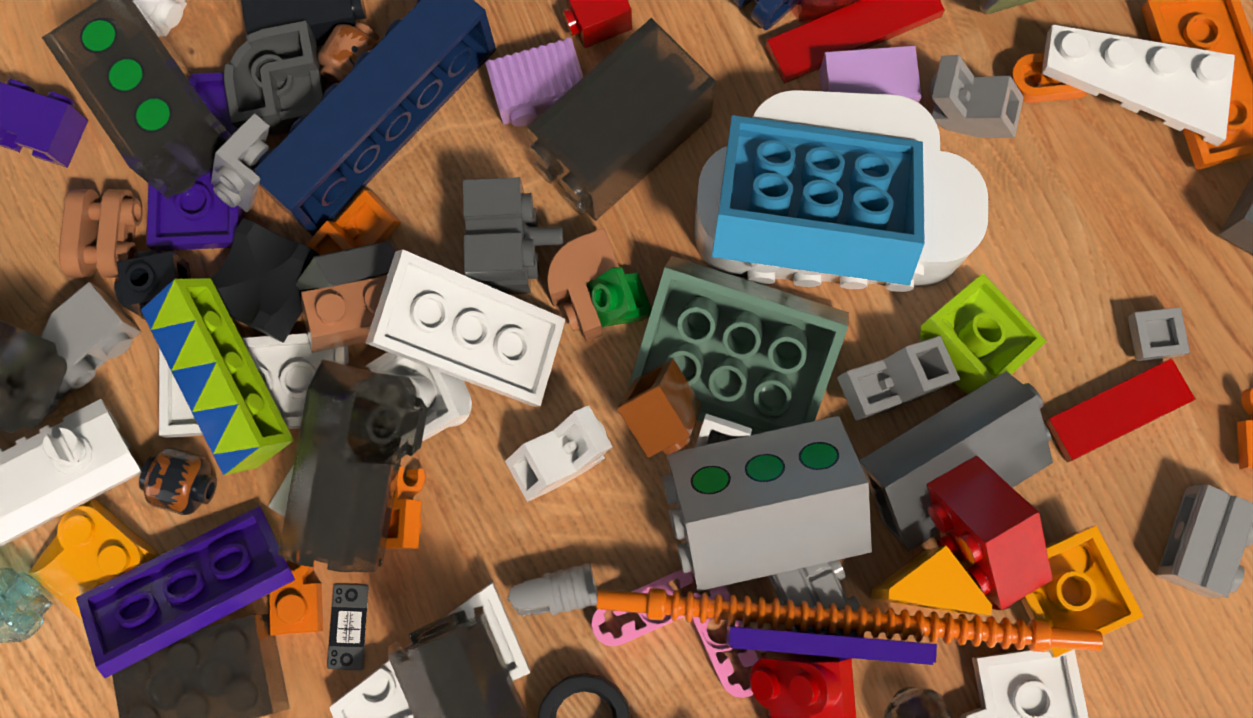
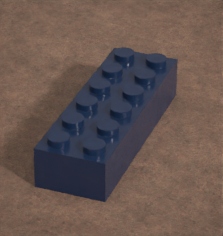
(375, 109)

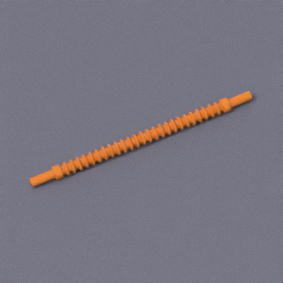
(1037, 634)

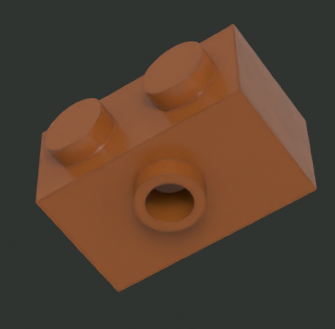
(661, 409)

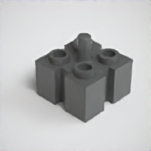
(503, 234)

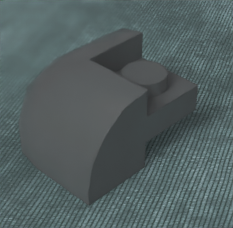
(275, 77)

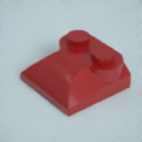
(804, 685)

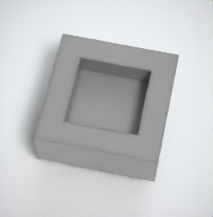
(1158, 334)

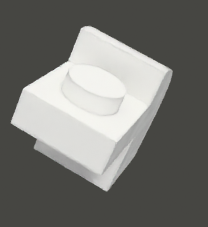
(559, 454)

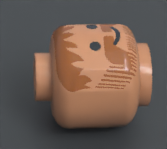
(344, 48)

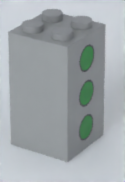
(768, 503)

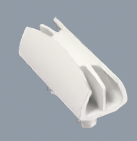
(62, 469)

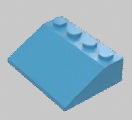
(821, 200)

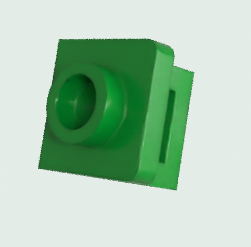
(619, 297)

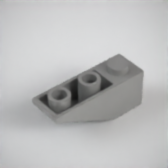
(87, 334)

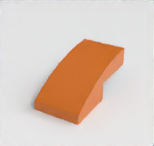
(362, 224)

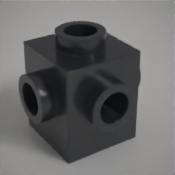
(146, 277)

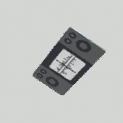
(348, 627)

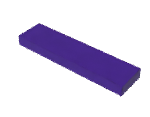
(831, 645)

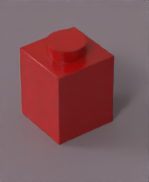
(597, 19)

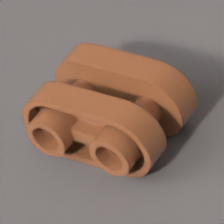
(98, 231)

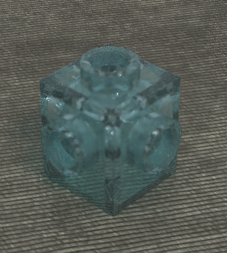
(20, 606)

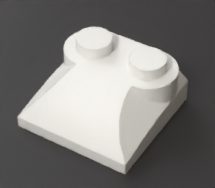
(443, 394)

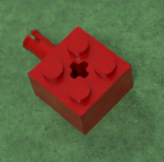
(990, 532)

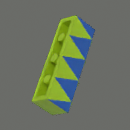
(216, 375)

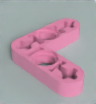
(722, 669)

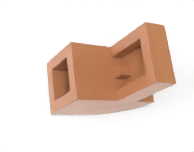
(572, 270)

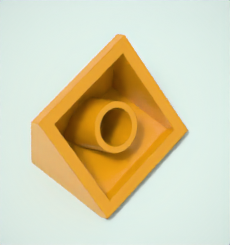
(934, 582)

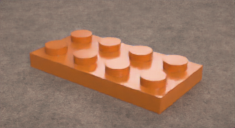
(1216, 28)

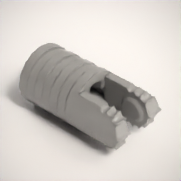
(555, 592)

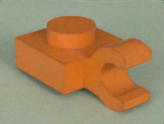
(406, 512)

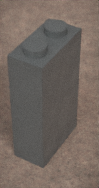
(994, 422)

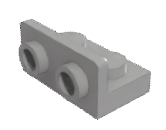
(236, 161)

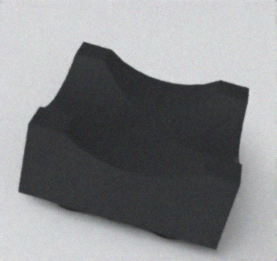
(262, 278)

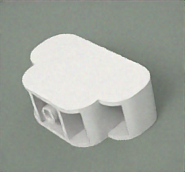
(952, 186)

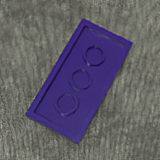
(197, 216)
(182, 591)

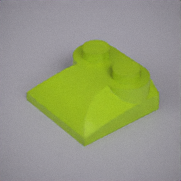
(982, 334)

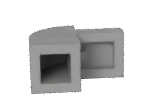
(974, 104)
(898, 378)

